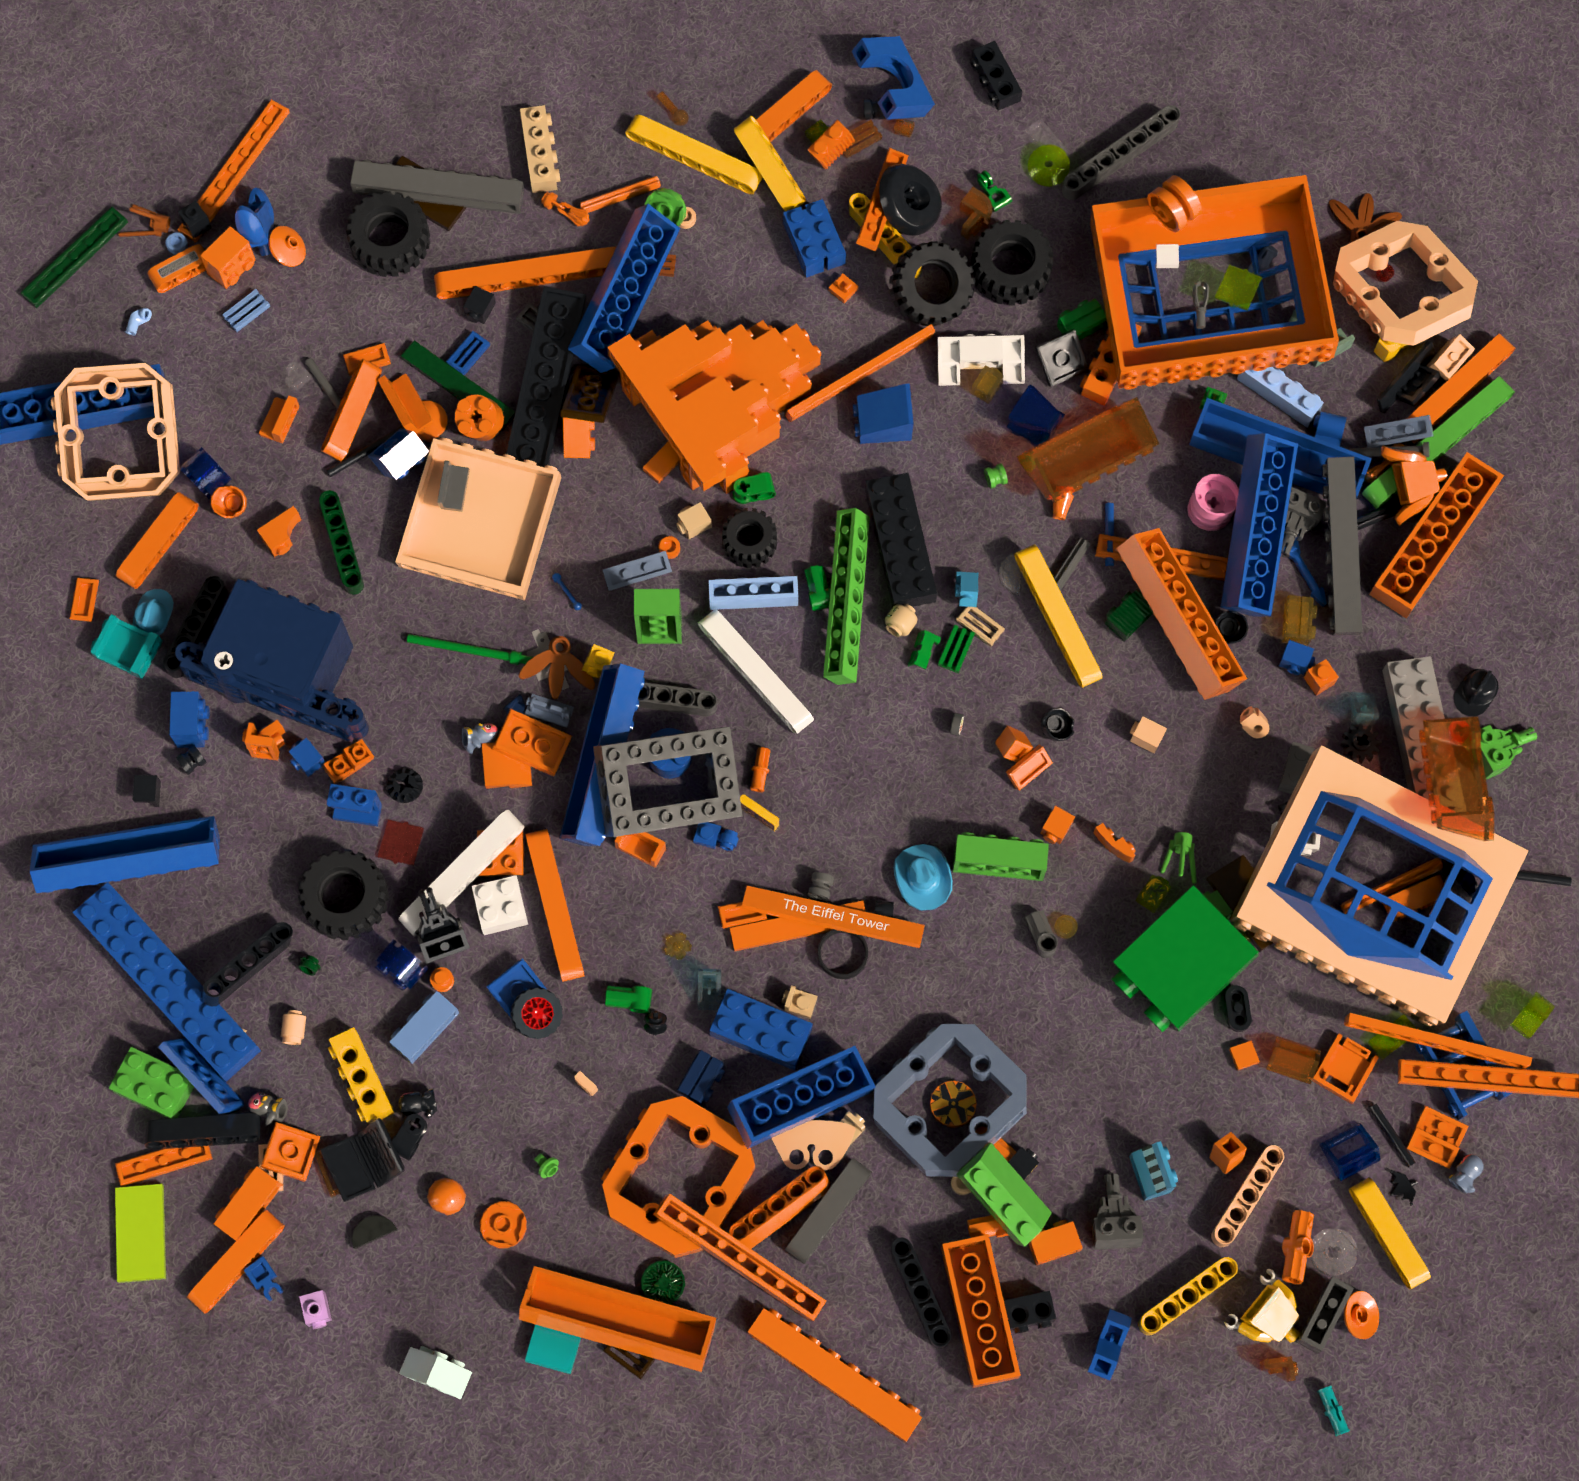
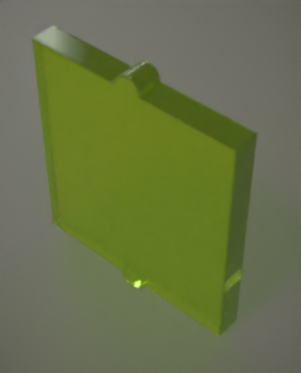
(1238, 287)

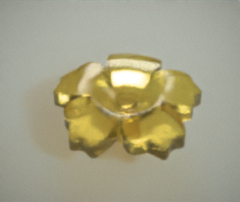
(677, 946)

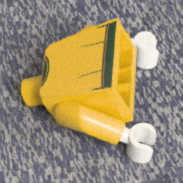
(1270, 1314)

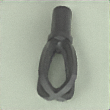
(1200, 311)

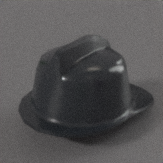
(1476, 692)

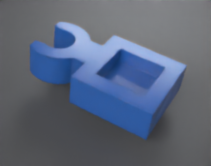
(261, 1276)

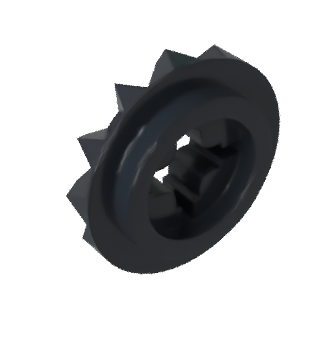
(408, 794)

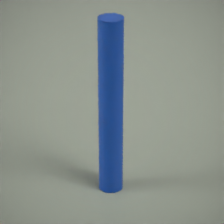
(1109, 530)

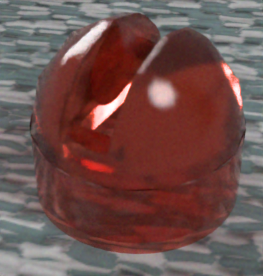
(1387, 274)

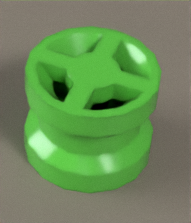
(995, 476)

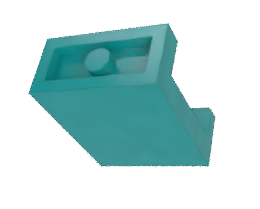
(126, 646)

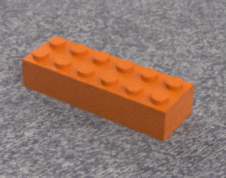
(980, 1311)

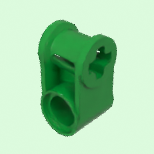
(755, 488)

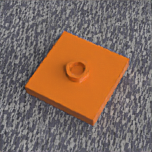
(290, 1152)

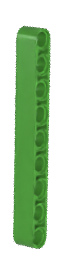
(1446, 435)

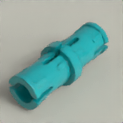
(1333, 1410)

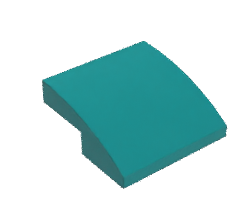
(552, 1349)

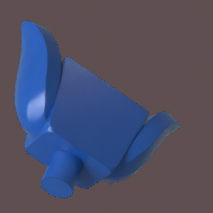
(256, 220)

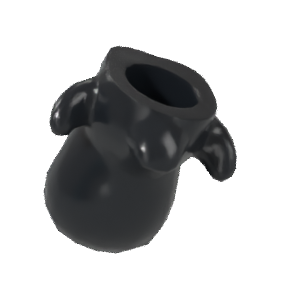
(417, 1102)

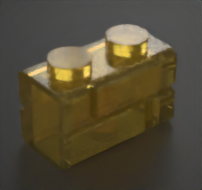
(1298, 619)

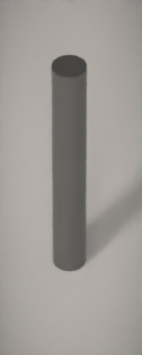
(323, 382)

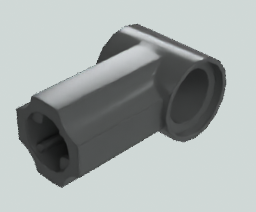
(1041, 933)

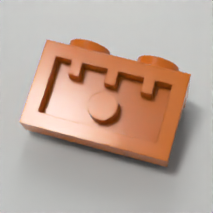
(260, 744)

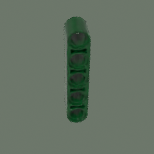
(339, 533)

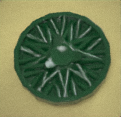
(663, 1282)

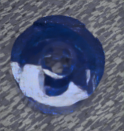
(205, 472)
(400, 965)

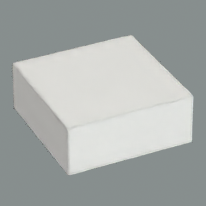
(1167, 256)

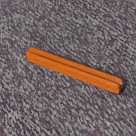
(620, 194)

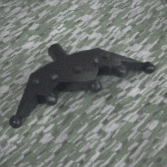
(1404, 1186)

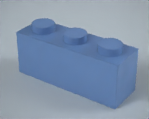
(423, 1026)

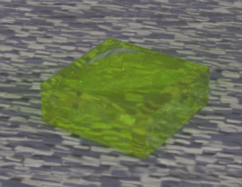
(816, 130)

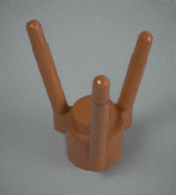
(158, 222)

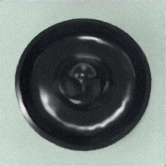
(909, 199)

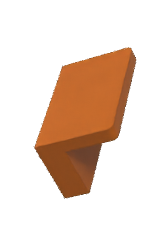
(279, 419)

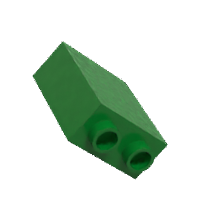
(1183, 960)

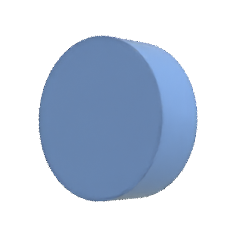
(176, 243)

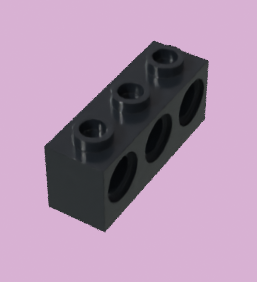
(996, 66)

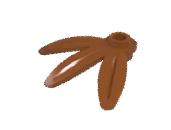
(1365, 213)
(556, 671)

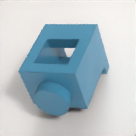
(967, 588)

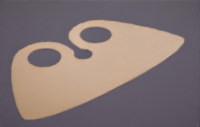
(823, 1134)

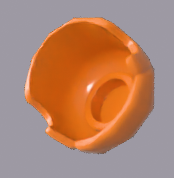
(228, 501)
(446, 1196)

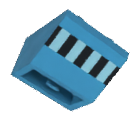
(1153, 1171)

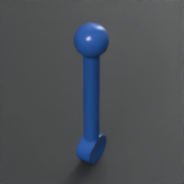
(557, 578)

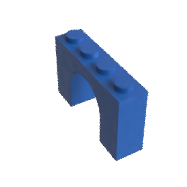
(892, 55)

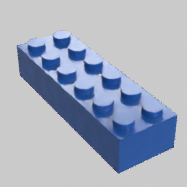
(801, 1097)

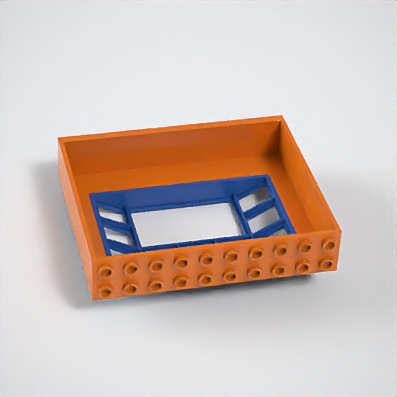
(1230, 223)

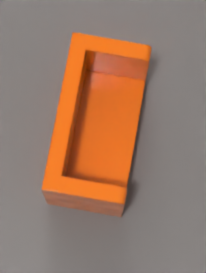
(642, 847)

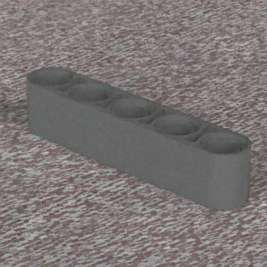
(675, 695)
(828, 1211)

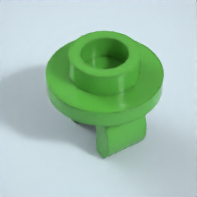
(548, 1167)

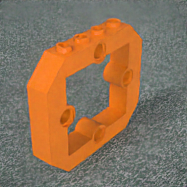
(694, 1119)

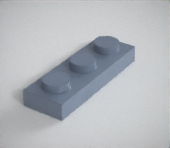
(1398, 431)
(637, 570)

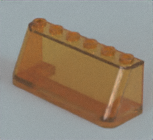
(1089, 450)
(1457, 777)

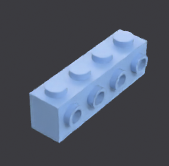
(1283, 393)
(753, 592)

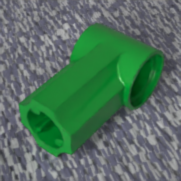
(818, 589)
(635, 999)

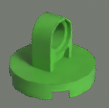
(668, 204)

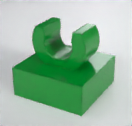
(1214, 395)

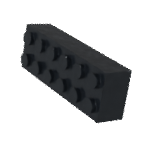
(900, 540)

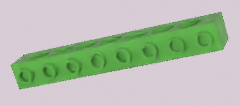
(846, 596)

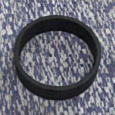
(836, 975)

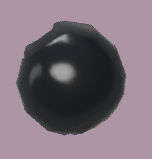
(1232, 626)
(1057, 724)

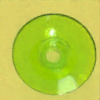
(1048, 176)

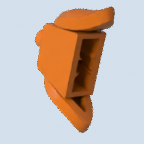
(1414, 479)

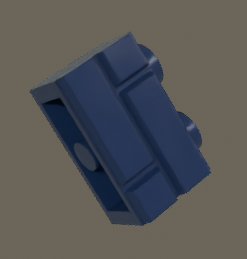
(701, 1077)

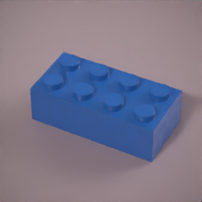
(761, 1029)

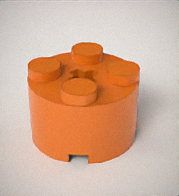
(487, 426)

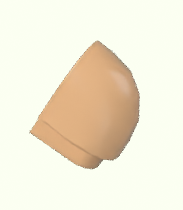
(1254, 722)

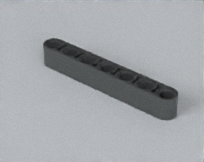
(1125, 144)

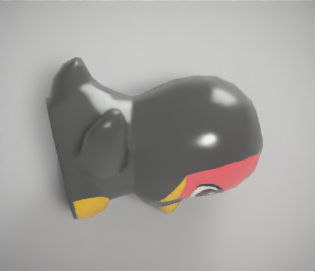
(266, 1106)

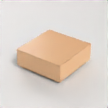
(585, 1083)

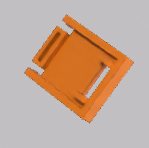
(1347, 1065)

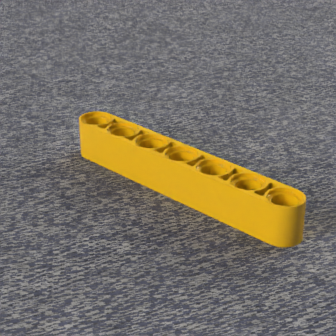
(694, 154)
(1058, 616)

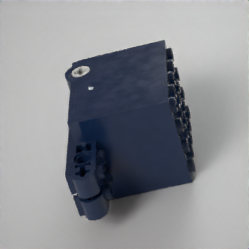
(278, 659)

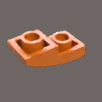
(350, 761)
(1120, 848)

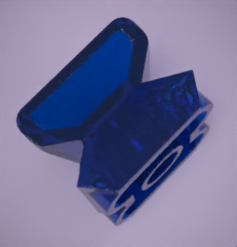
(1034, 417)

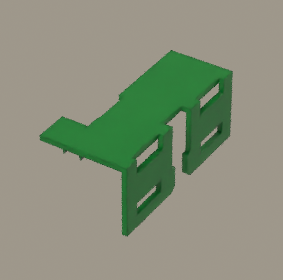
(925, 651)

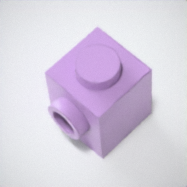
(315, 1309)

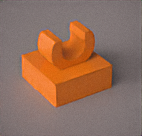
(843, 288)
(275, 730)

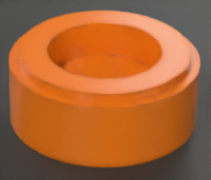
(670, 545)

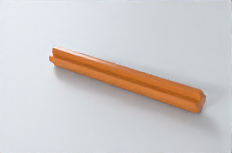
(1398, 882)

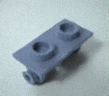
(549, 710)

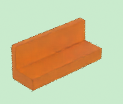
(406, 403)

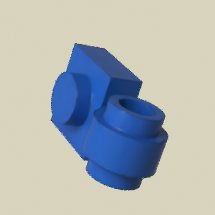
(709, 834)

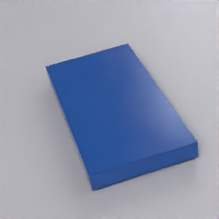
(202, 1075)

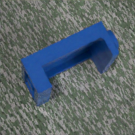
(354, 805)

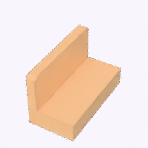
(1451, 356)

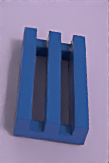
(468, 353)

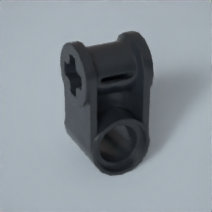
(406, 1140)

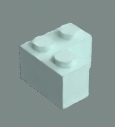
(436, 1371)

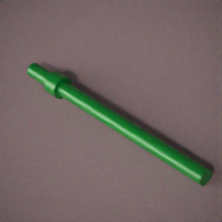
(514, 657)

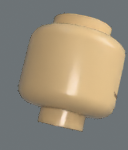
(901, 620)

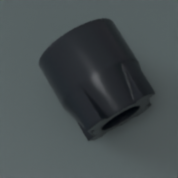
(884, 908)

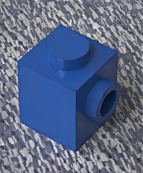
(1297, 658)
(305, 757)

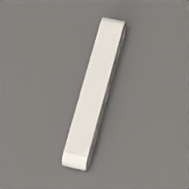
(755, 671)
(466, 867)

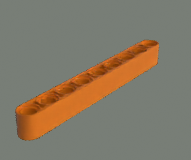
(523, 273)

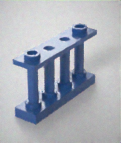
(1464, 1026)

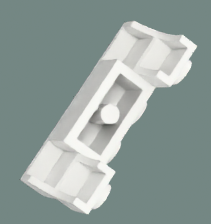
(978, 351)

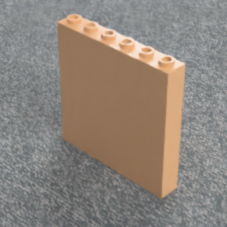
(501, 522)

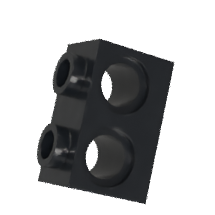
(1027, 1306)

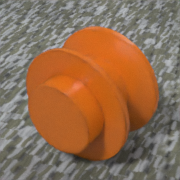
(442, 979)

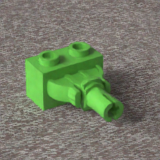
(1500, 749)

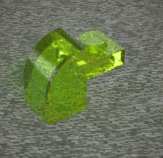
(1532, 1015)

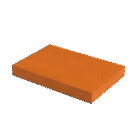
(532, 742)

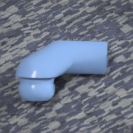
(136, 319)

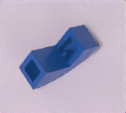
(1109, 1344)

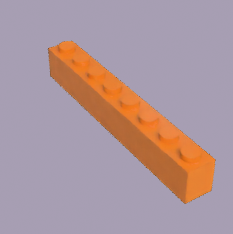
(739, 1257)
(835, 1375)

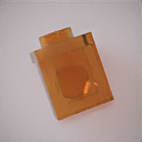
(1275, 1366)

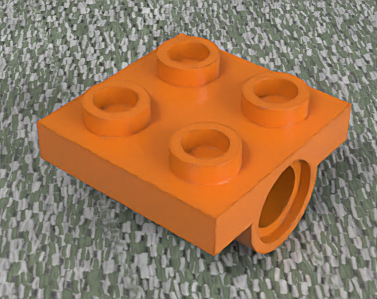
(509, 861)

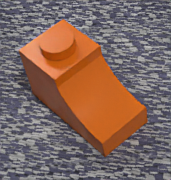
(278, 531)

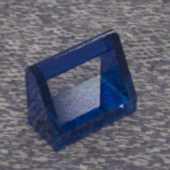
(1356, 1160)

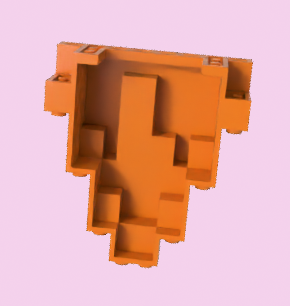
(716, 391)

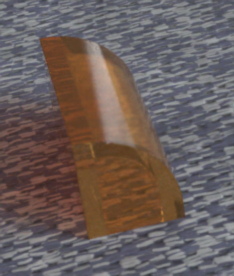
(1293, 1060)

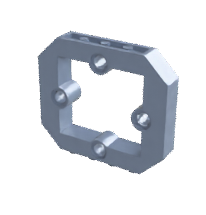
(901, 1077)

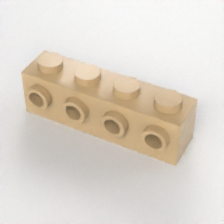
(538, 149)

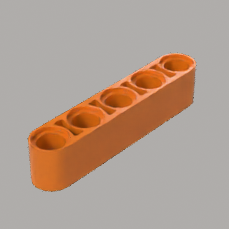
(794, 104)
(351, 410)
(157, 540)
(785, 1198)
(234, 1261)

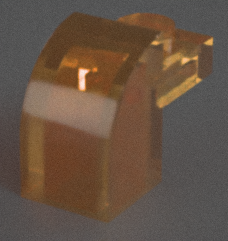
(978, 209)

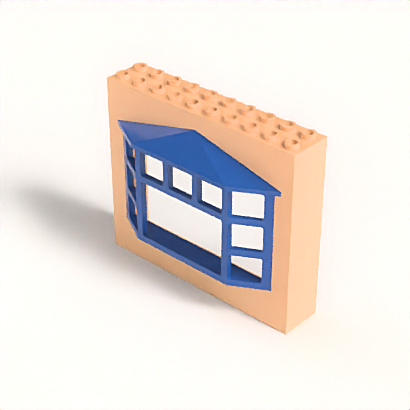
(1339, 941)

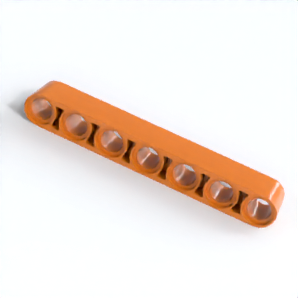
(1465, 380)
(554, 905)

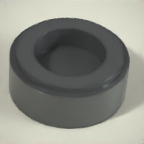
(957, 723)

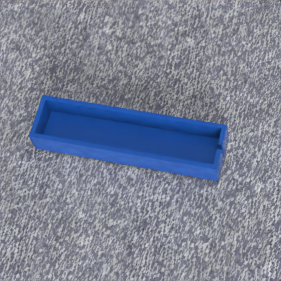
(1225, 432)
(608, 724)
(125, 854)

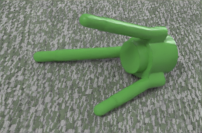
(1182, 844)

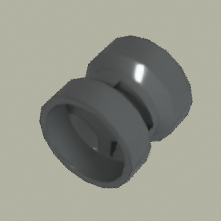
(820, 886)

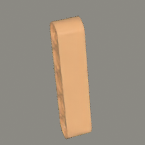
(1256, 1188)

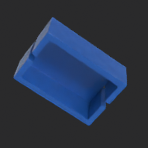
(814, 238)

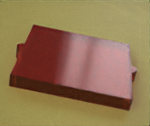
(400, 842)

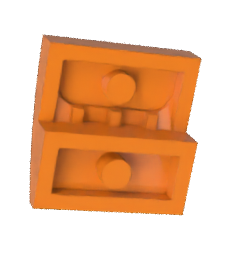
(503, 770)
(1437, 1137)

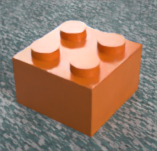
(228, 258)

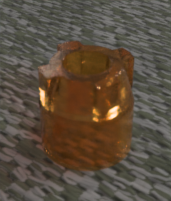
(904, 127)

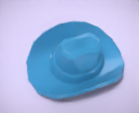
(923, 876)

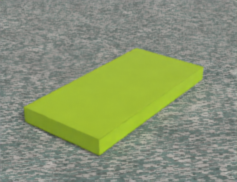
(140, 1233)

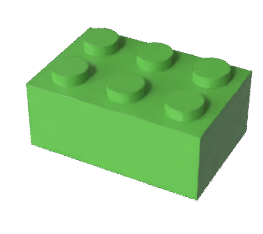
(152, 1084)

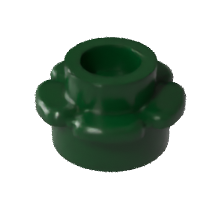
(309, 965)

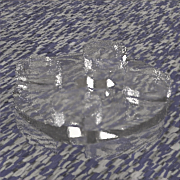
(1347, 1252)

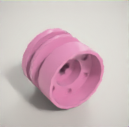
(1217, 492)

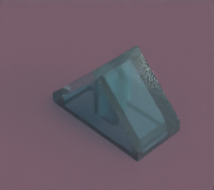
(1363, 709)
(709, 989)

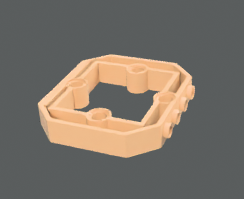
(1432, 314)
(70, 452)

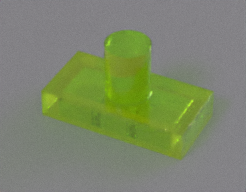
(1386, 1045)

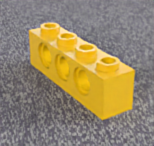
(350, 1042)

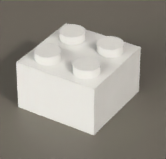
(500, 905)

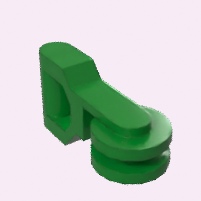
(985, 180)

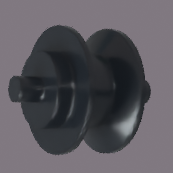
(655, 1023)

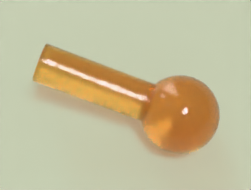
(679, 116)

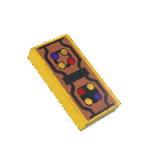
(759, 812)

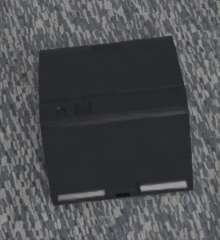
(362, 1161)

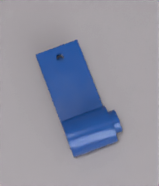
(1329, 429)

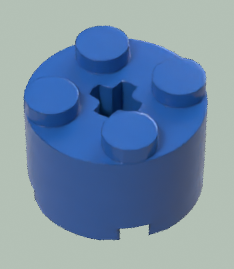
(670, 767)

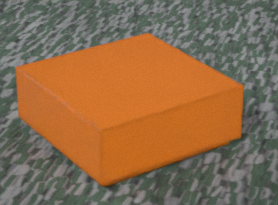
(1244, 1055)

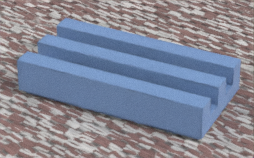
(241, 304)

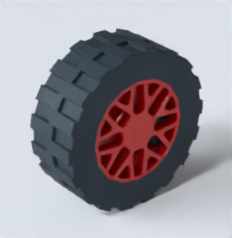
(536, 1013)

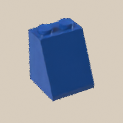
(884, 415)

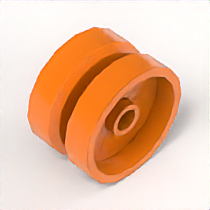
(1174, 203)

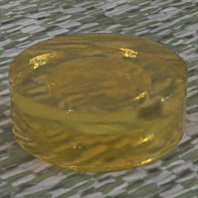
(1066, 927)

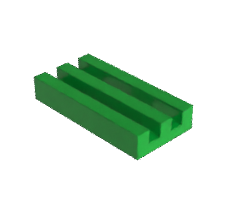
(963, 632)

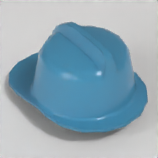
(153, 611)

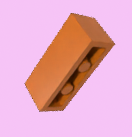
(247, 1202)

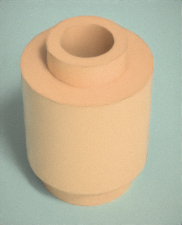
(293, 1027)

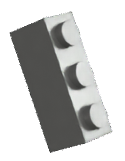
(1325, 1315)

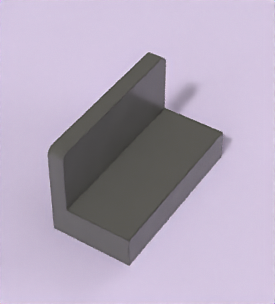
(453, 487)

